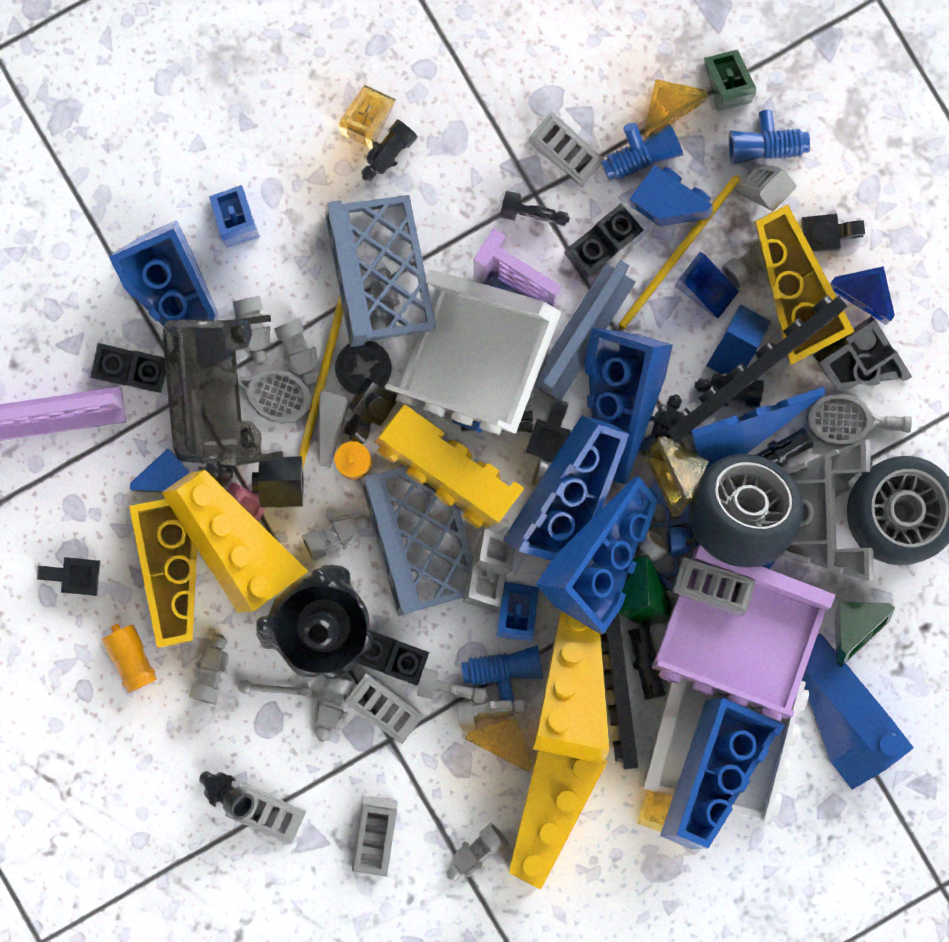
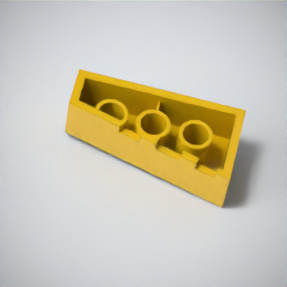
(796, 280)
(447, 468)
(232, 542)
(167, 571)
(573, 699)
(550, 811)

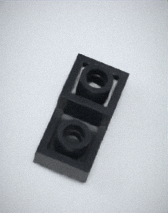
(603, 241)
(128, 368)
(395, 658)

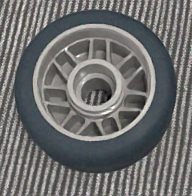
(923, 493)
(745, 510)

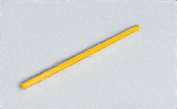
(670, 263)
(322, 377)

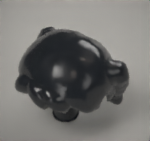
(318, 624)

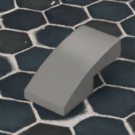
(488, 570)

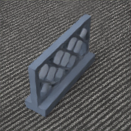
(349, 275)
(594, 311)
(392, 547)

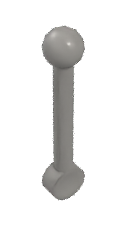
(245, 686)

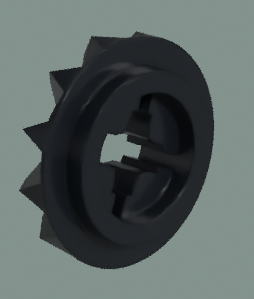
(369, 352)

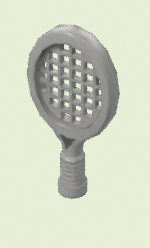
(254, 399)
(888, 423)

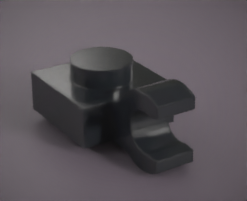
(825, 233)
(370, 406)
(549, 436)
(77, 575)

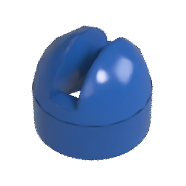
(677, 541)

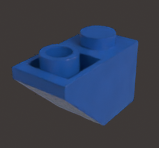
(668, 201)

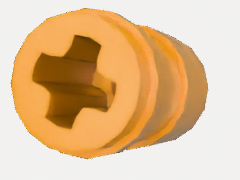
(353, 460)
(127, 654)

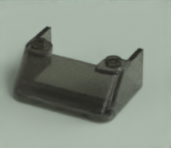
(206, 390)

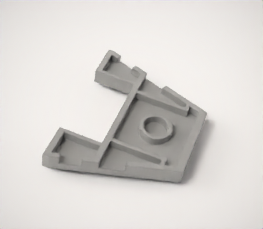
(816, 535)

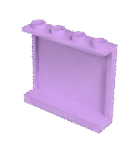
(750, 656)

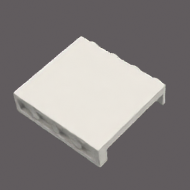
(480, 354)
(674, 736)

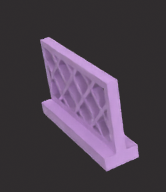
(496, 262)
(62, 413)

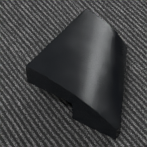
(861, 358)

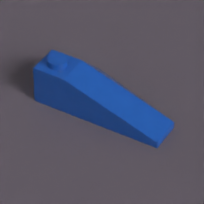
(164, 275)
(625, 385)
(746, 432)
(593, 566)
(853, 725)

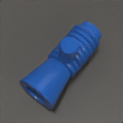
(767, 144)
(641, 153)
(503, 668)

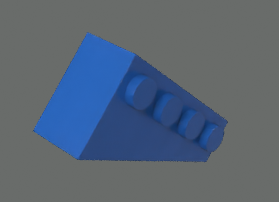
(570, 489)
(716, 770)

